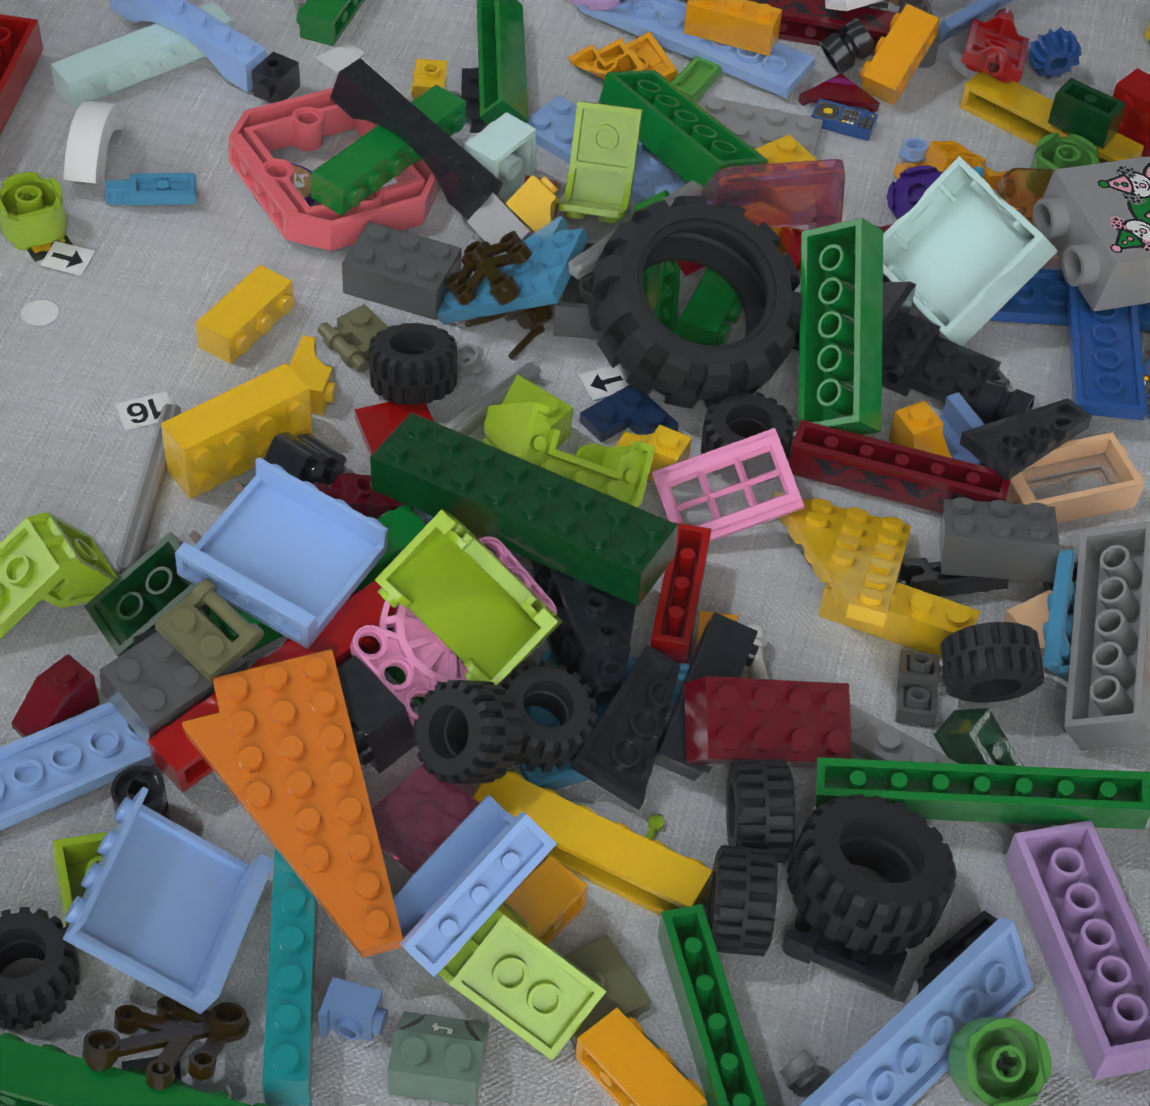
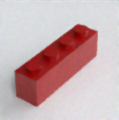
(681, 593)

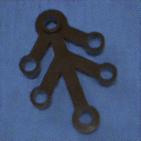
(480, 259)
(221, 1025)

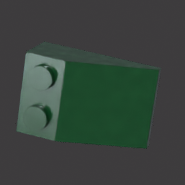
(140, 595)

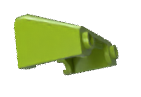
(524, 432)
(468, 599)

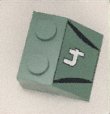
(437, 1058)

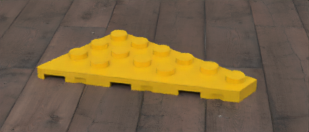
(853, 554)

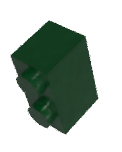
(1086, 112)

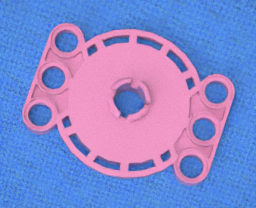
(419, 650)

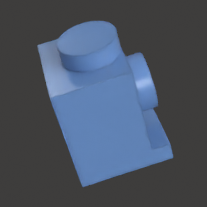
(352, 1011)

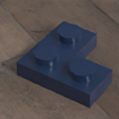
(625, 410)

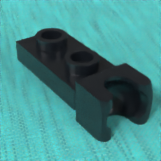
(928, 578)
(871, 969)

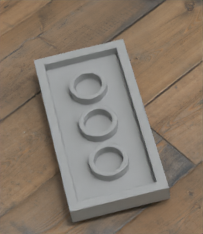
(763, 125)

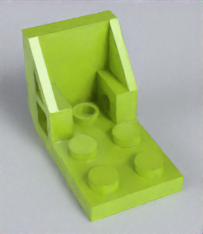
(50, 563)
(523, 982)

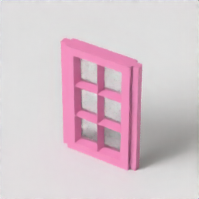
(730, 486)

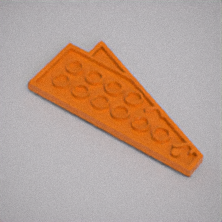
(298, 775)

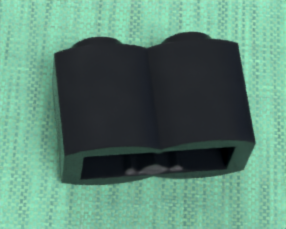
(306, 458)

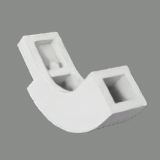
(89, 141)

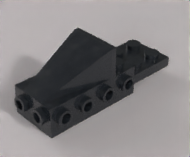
(920, 358)
(593, 631)

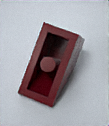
(56, 696)

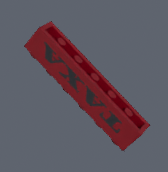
(812, 22)
(889, 469)

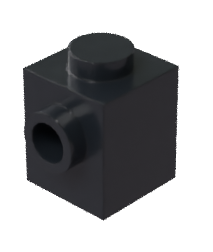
(276, 78)

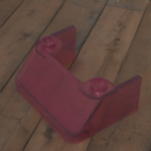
(783, 192)

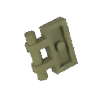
(355, 327)

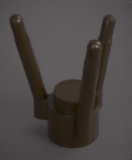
(528, 318)

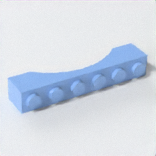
(225, 47)

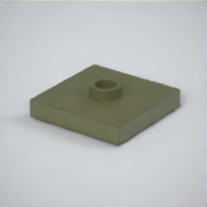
(606, 966)

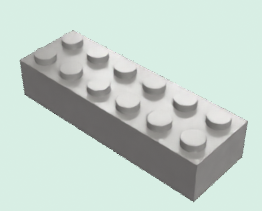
(1111, 639)

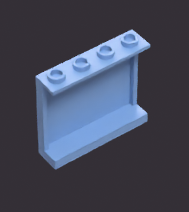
(286, 553)
(467, 881)
(166, 905)

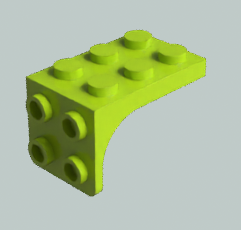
(602, 162)

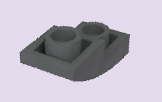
(917, 688)

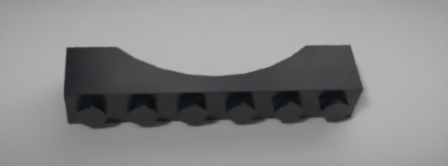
(371, 98)

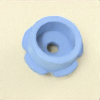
(914, 150)

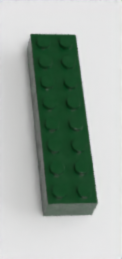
(525, 508)

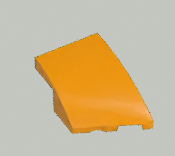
(638, 55)
(943, 153)

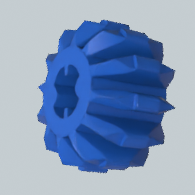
(1054, 53)

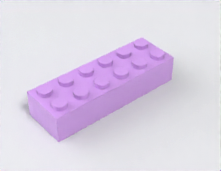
(1087, 943)

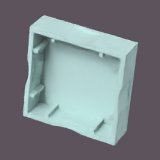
(963, 252)

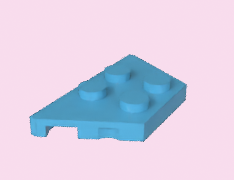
(1059, 626)

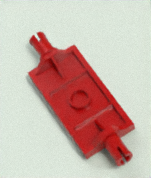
(996, 48)

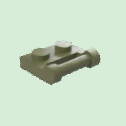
(200, 639)

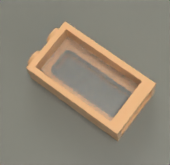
(1080, 479)

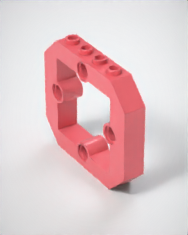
(303, 124)

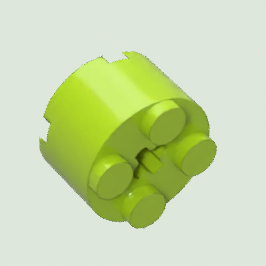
(32, 210)

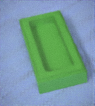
(697, 77)

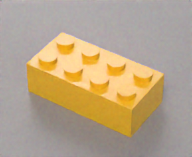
(234, 429)

